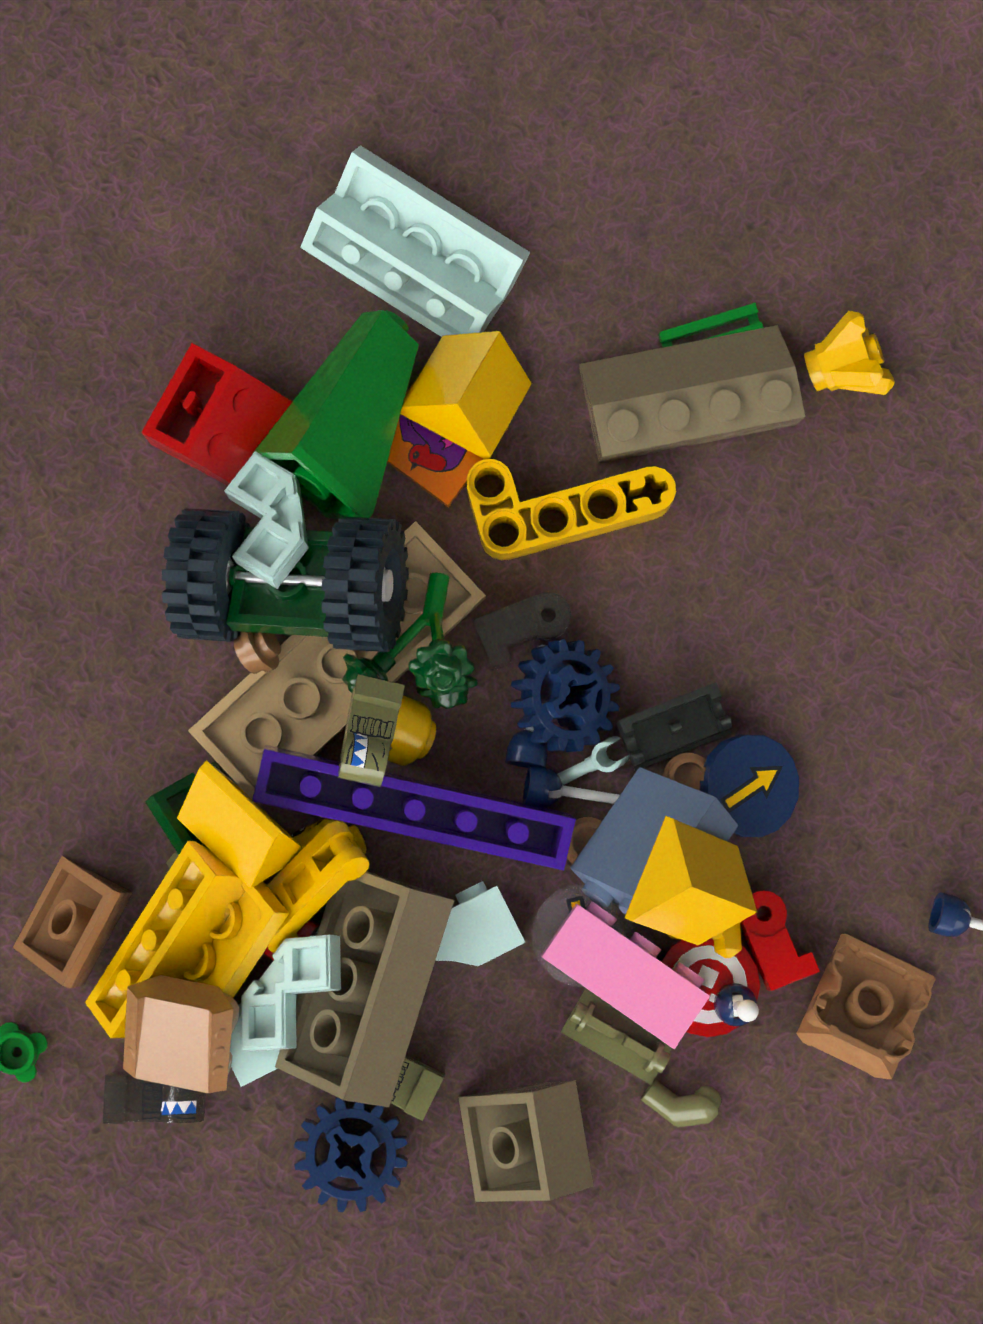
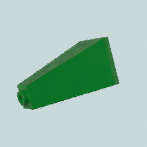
(347, 417)

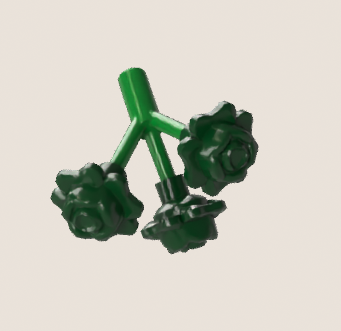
(438, 668)

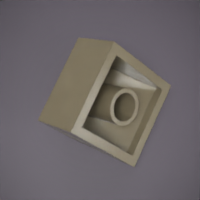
(526, 1142)

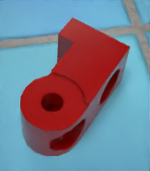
(772, 944)

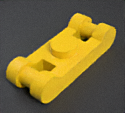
(309, 883)

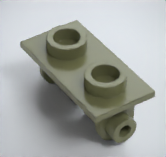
(616, 1037)

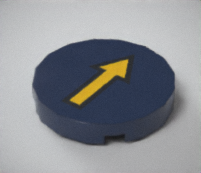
(753, 783)

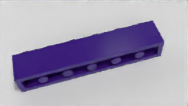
(416, 809)

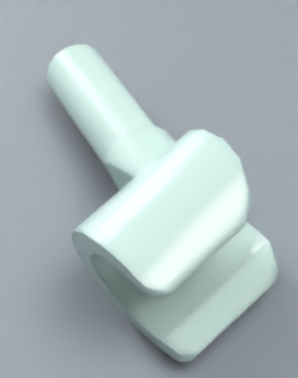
(597, 761)

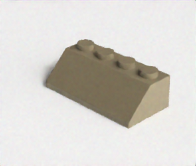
(691, 393)
(359, 1035)

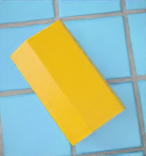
(194, 929)

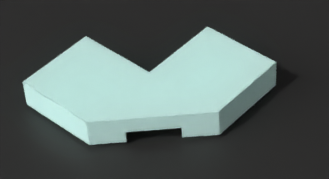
(281, 534)
(270, 1003)

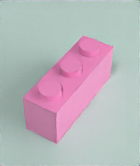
(627, 973)

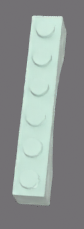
(473, 935)

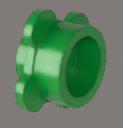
(31, 1046)

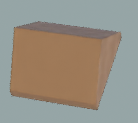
(71, 923)

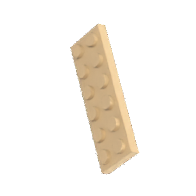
(304, 698)

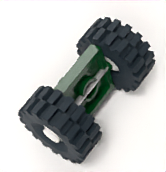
(340, 589)

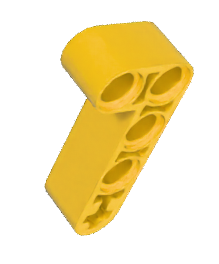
(570, 502)

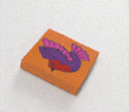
(430, 460)

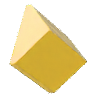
(468, 391)
(236, 827)
(691, 885)

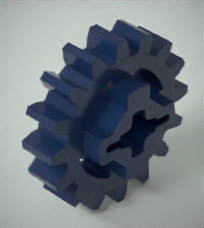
(548, 685)
(331, 1167)

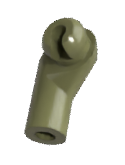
(684, 1110)

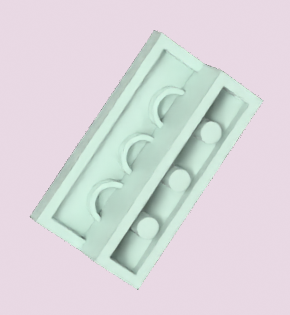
(413, 248)

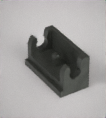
(674, 726)

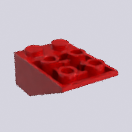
(213, 415)

